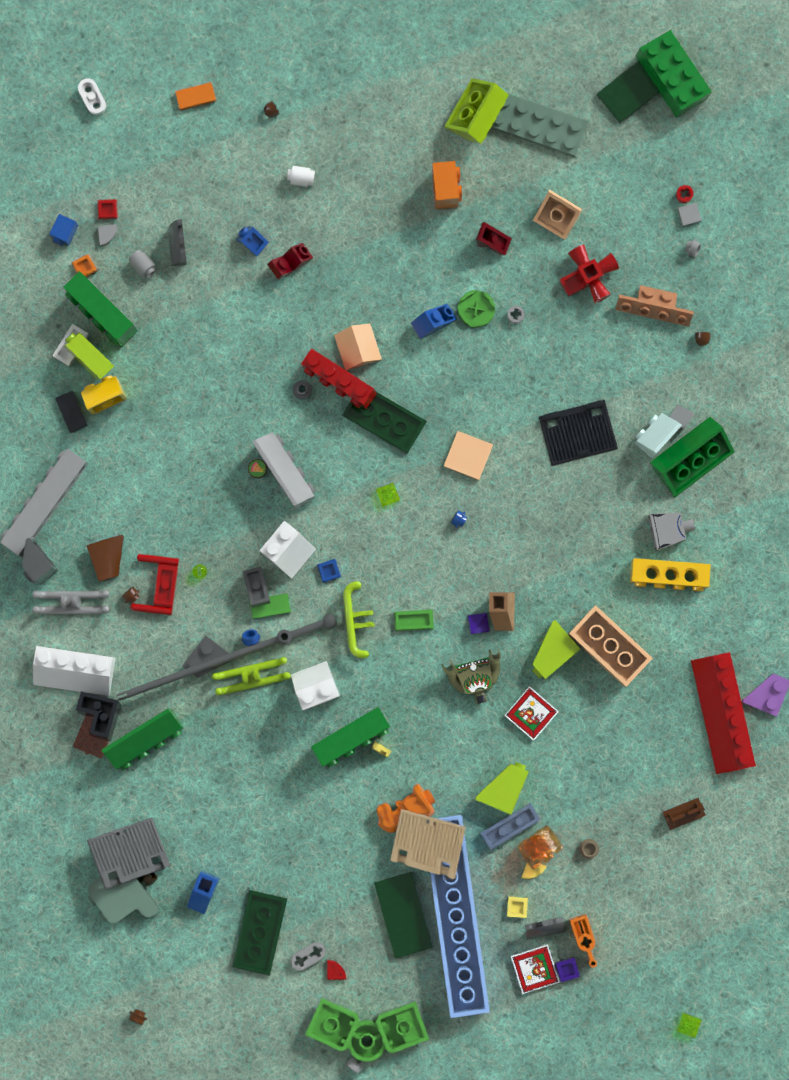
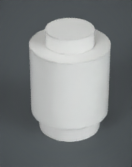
(301, 176)

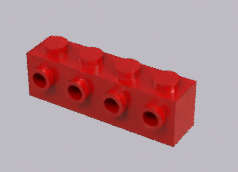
(338, 378)

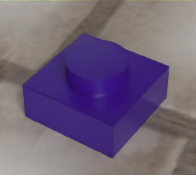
(567, 969)

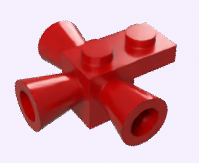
(588, 274)

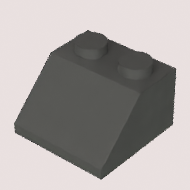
(36, 563)

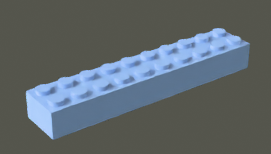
(459, 937)

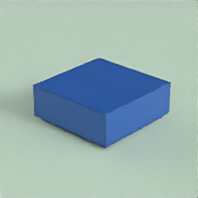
(329, 570)

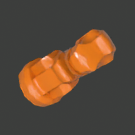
(418, 802)

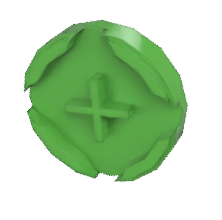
(476, 309)

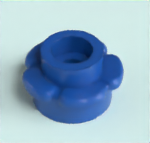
(459, 519)
(250, 637)

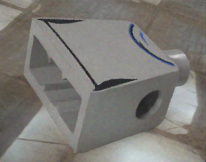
(668, 529)

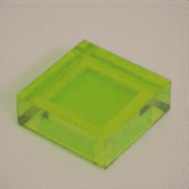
(387, 494)

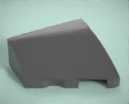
(176, 243)
(545, 928)

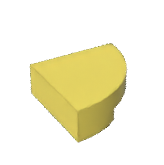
(381, 749)
(529, 873)

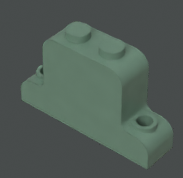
(122, 899)

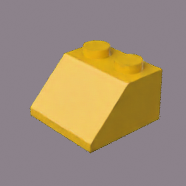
(103, 395)

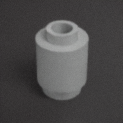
(142, 264)

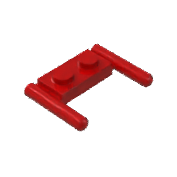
(165, 585)

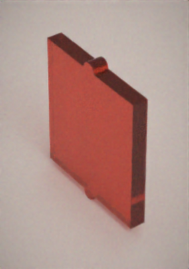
(86, 742)

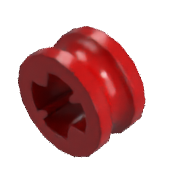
(690, 192)

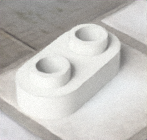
(92, 97)

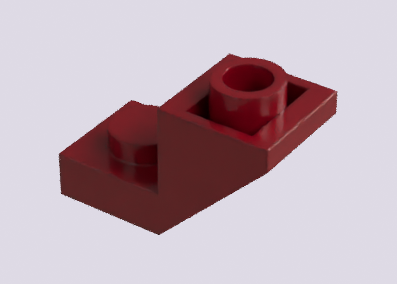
(290, 261)

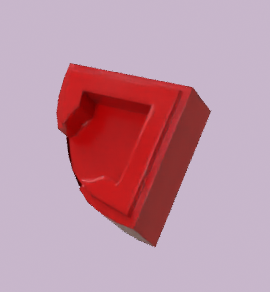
(335, 971)

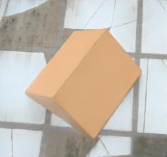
(557, 214)
(357, 346)

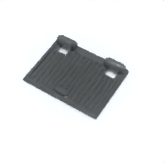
(128, 853)

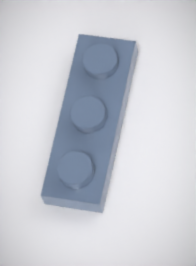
(510, 826)

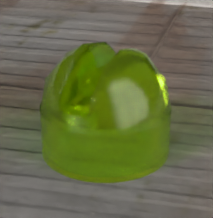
(204, 571)

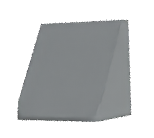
(682, 416)

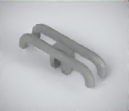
(71, 602)

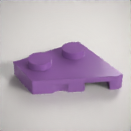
(768, 695)

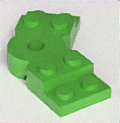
(390, 1032)

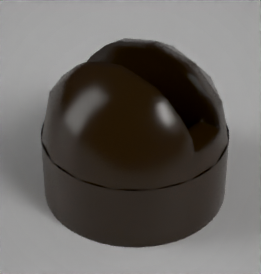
(148, 880)

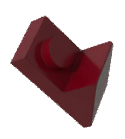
(493, 239)

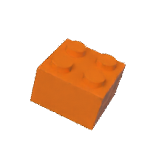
(445, 184)

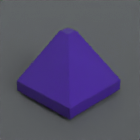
(478, 623)

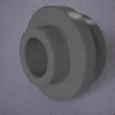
(304, 395)

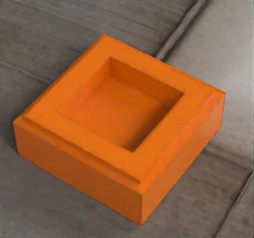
(84, 265)

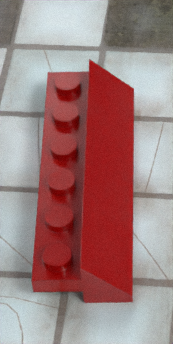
(723, 713)

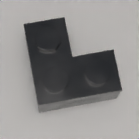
(104, 714)

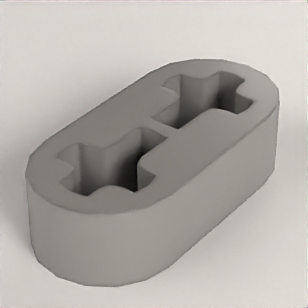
(306, 951)

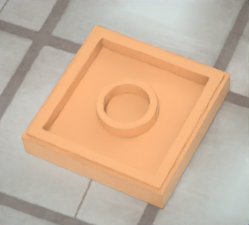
(468, 455)

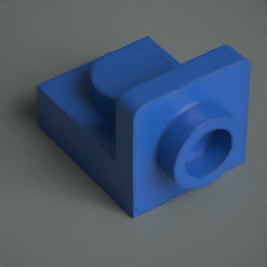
(252, 240)

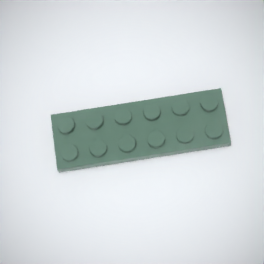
(540, 125)

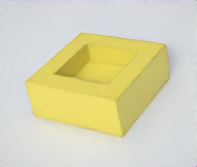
(517, 907)

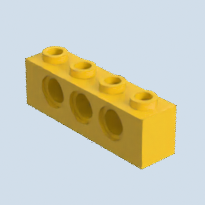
(700, 571)

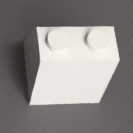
(287, 549)
(315, 686)

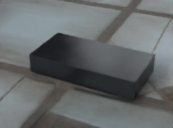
(71, 411)

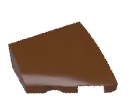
(106, 557)

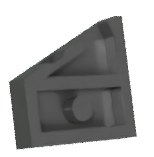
(204, 652)

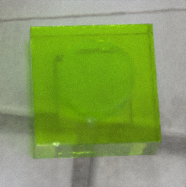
(689, 1025)

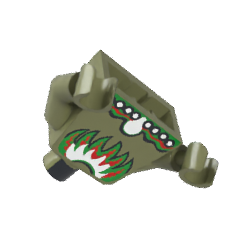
(475, 676)

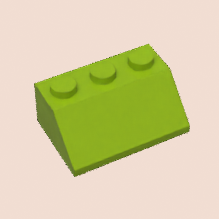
(476, 110)

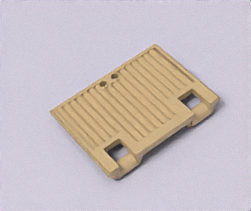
(428, 843)

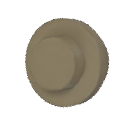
(589, 848)

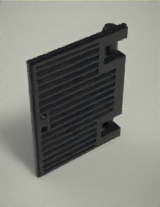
(578, 433)

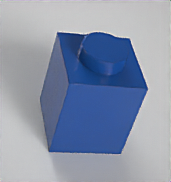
(63, 230)

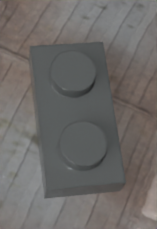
(256, 587)

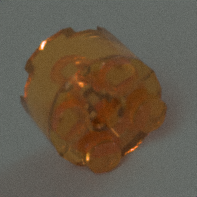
(540, 847)

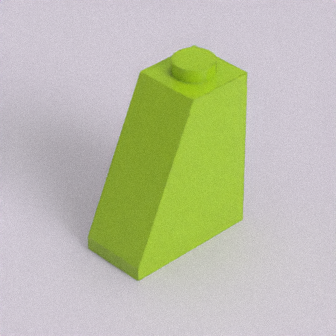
(88, 355)
(554, 651)
(504, 788)

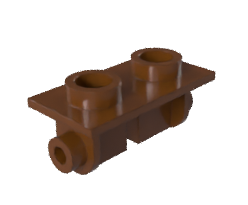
(684, 813)

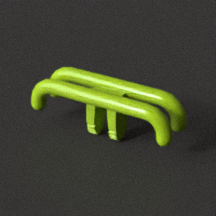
(350, 615)
(251, 676)

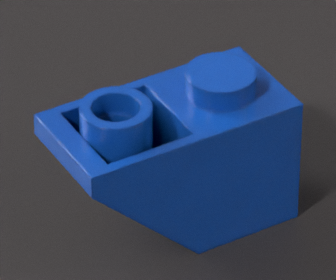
(433, 320)
(203, 892)

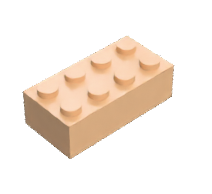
(610, 646)

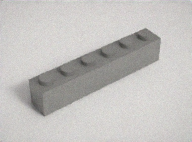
(44, 502)

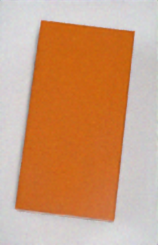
(195, 96)

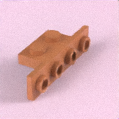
(655, 305)

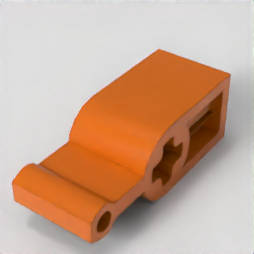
(587, 932)

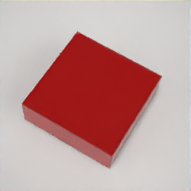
(107, 209)

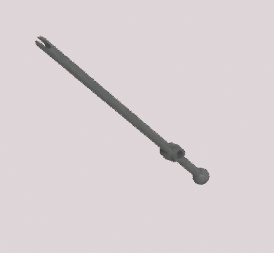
(328, 621)

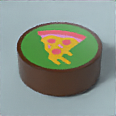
(257, 468)

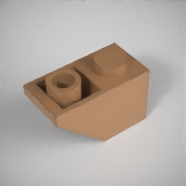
(502, 610)

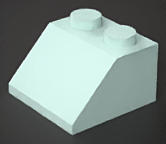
(656, 436)

